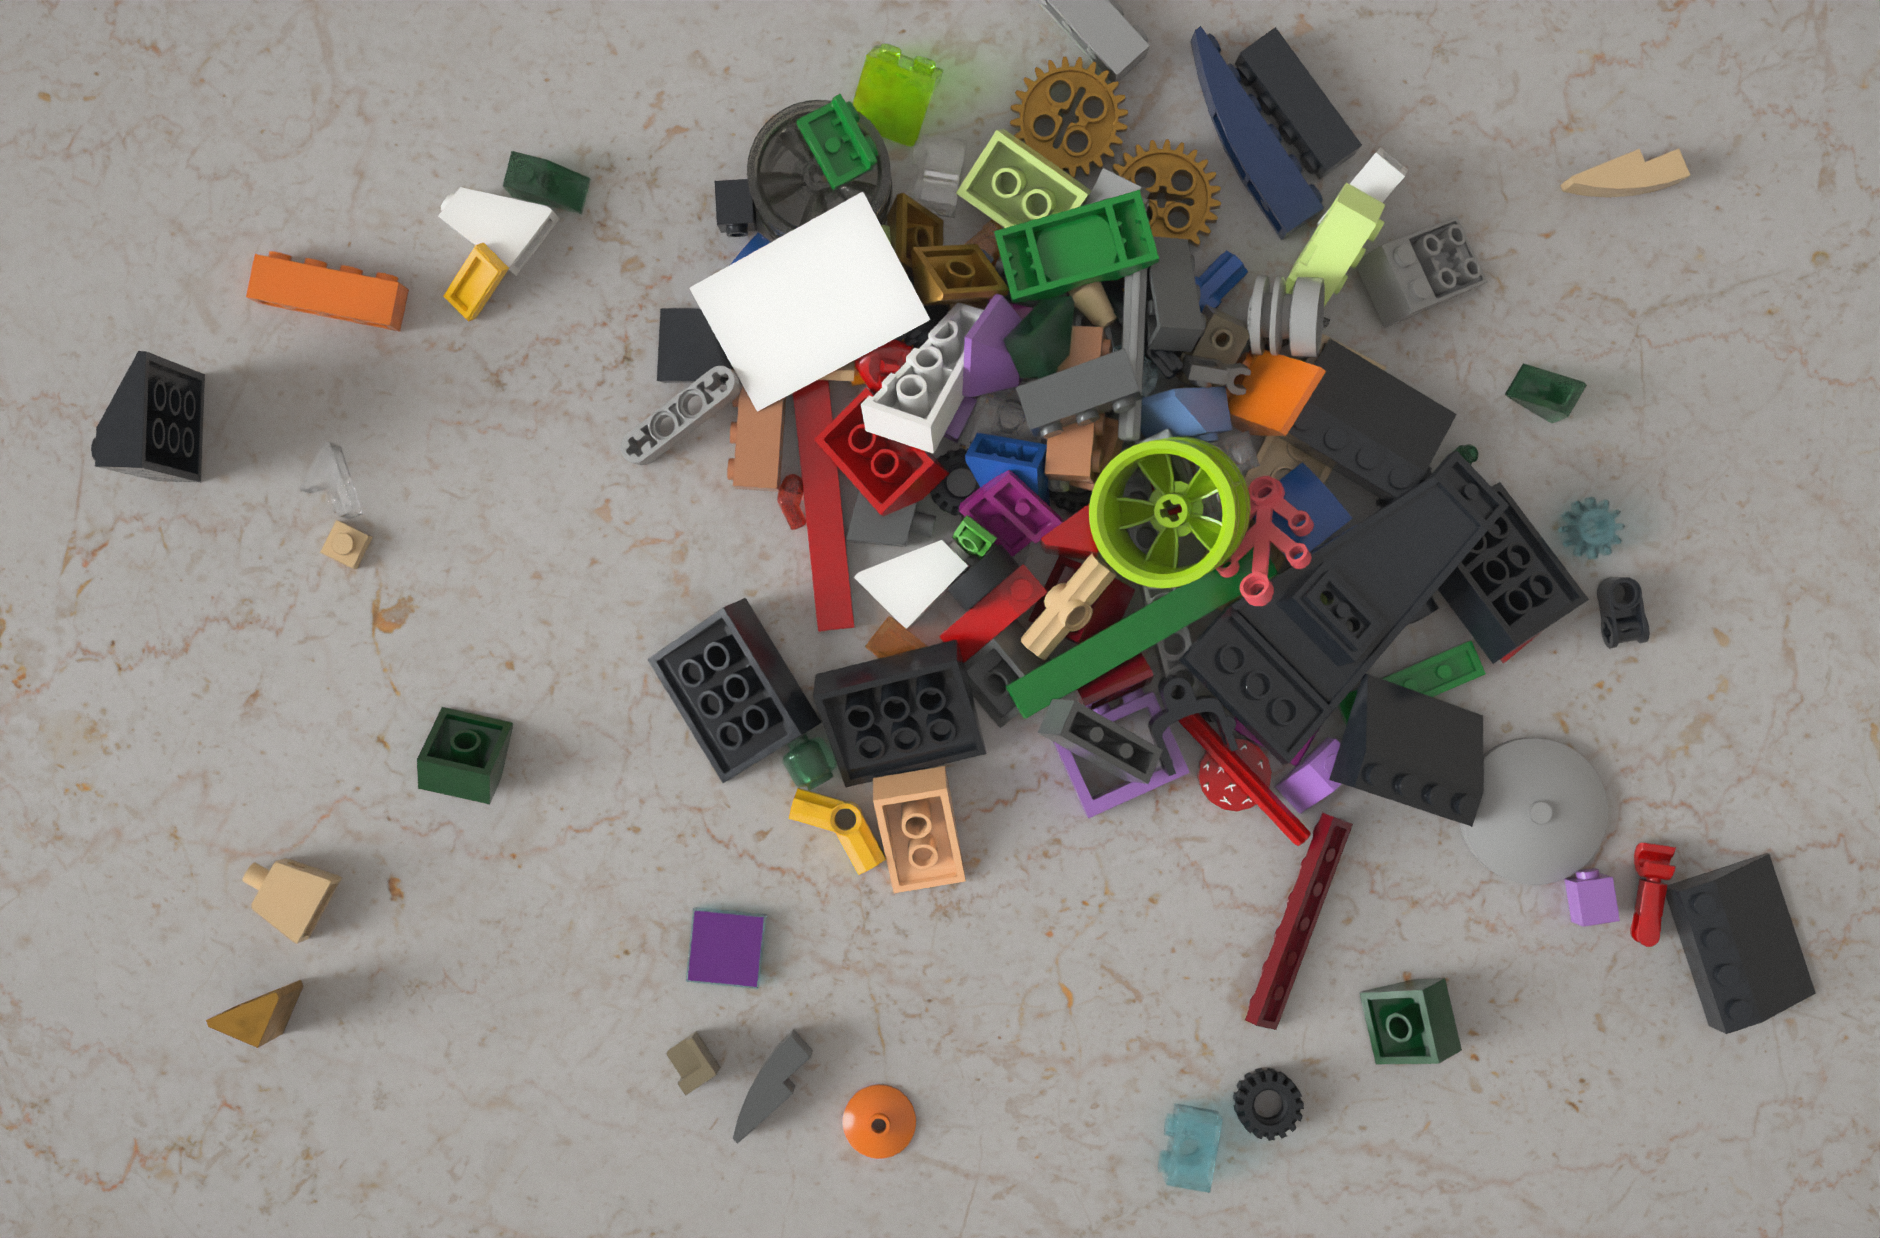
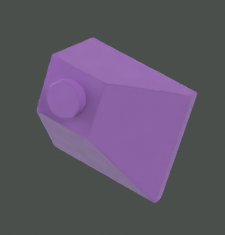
(986, 358)

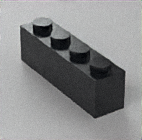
(1296, 104)

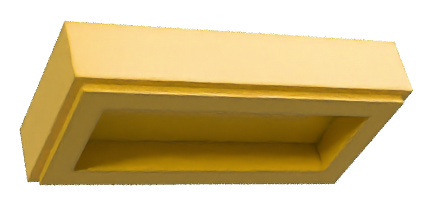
(476, 281)

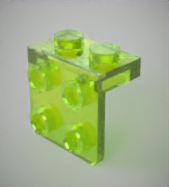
(896, 92)

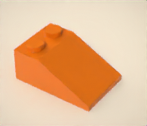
(1273, 394)

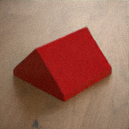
(1071, 537)

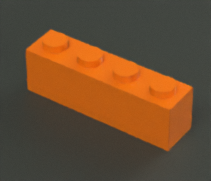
(326, 291)

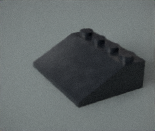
(154, 422)
(1369, 425)
(1510, 585)
(734, 689)
(899, 713)
(1413, 750)
(1740, 943)

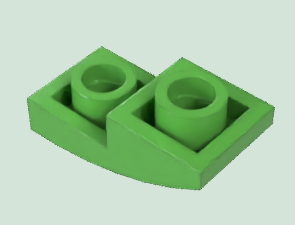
(973, 537)

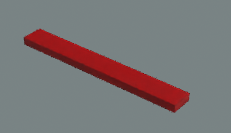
(823, 510)

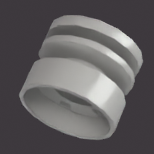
(1287, 316)

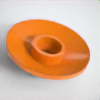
(882, 1103)

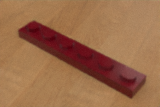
(1298, 922)

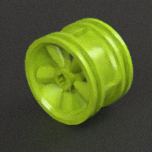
(1113, 513)

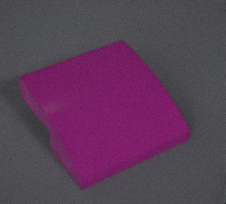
(1010, 512)

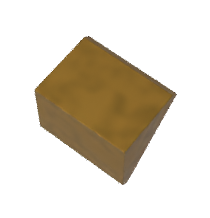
(912, 227)
(954, 275)
(259, 1018)

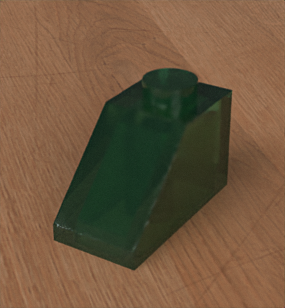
(545, 182)
(1042, 338)

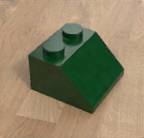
(464, 755)
(1411, 1022)

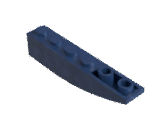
(1252, 144)

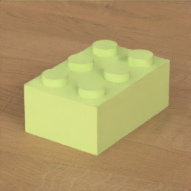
(1018, 183)

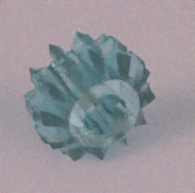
(1604, 524)

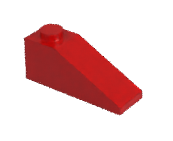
(995, 612)

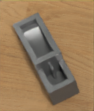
(772, 1083)

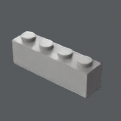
(1101, 33)

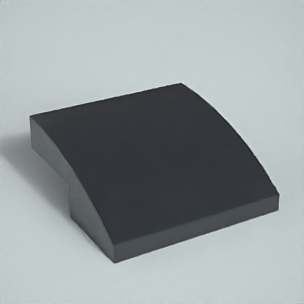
(687, 346)

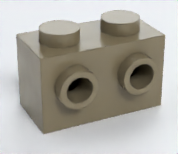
(1222, 340)

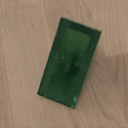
(1545, 392)

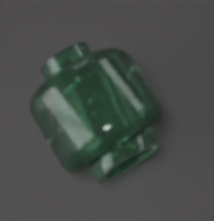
(809, 762)

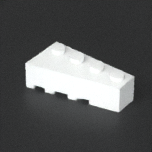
(927, 390)

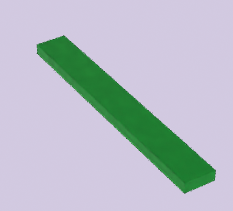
(1127, 638)

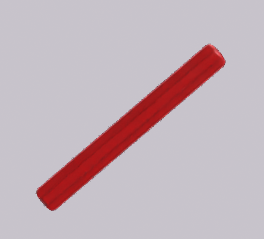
(1246, 779)

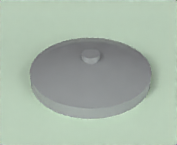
(1537, 812)

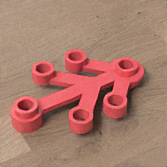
(1262, 534)

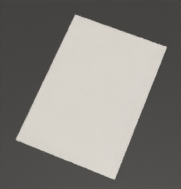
(810, 302)

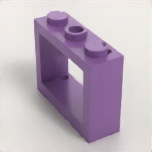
(1128, 790)

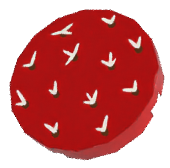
(1221, 788)

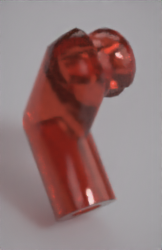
(789, 500)

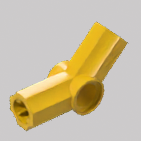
(857, 840)

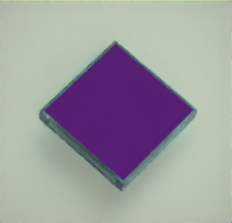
(726, 948)

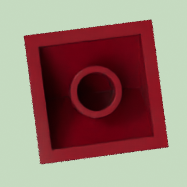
(1116, 682)

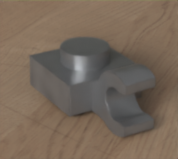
(1206, 371)

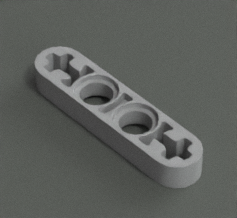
(678, 410)

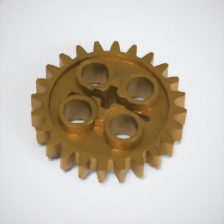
(1098, 131)
(1164, 166)

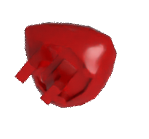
(881, 362)

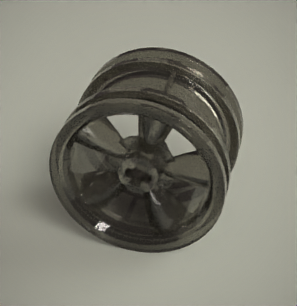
(770, 187)

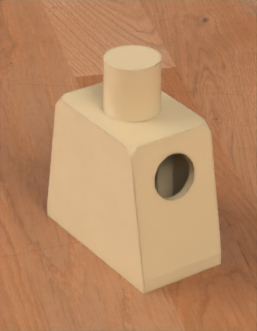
(291, 896)

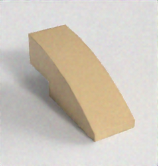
(1629, 176)

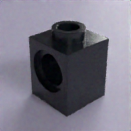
(735, 208)

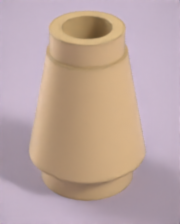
(1094, 304)

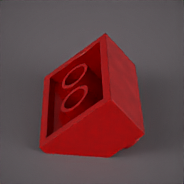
(880, 468)

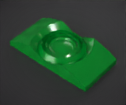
(1077, 248)

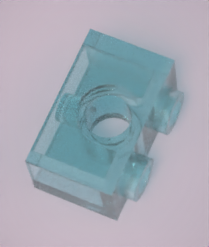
(1195, 1169)

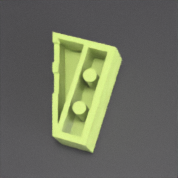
(1339, 240)

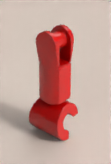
(1653, 863)

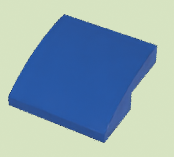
(1309, 494)

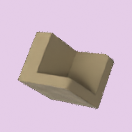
(693, 1062)

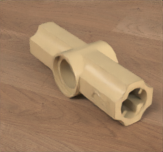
(1068, 607)

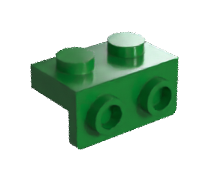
(838, 142)

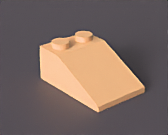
(918, 829)

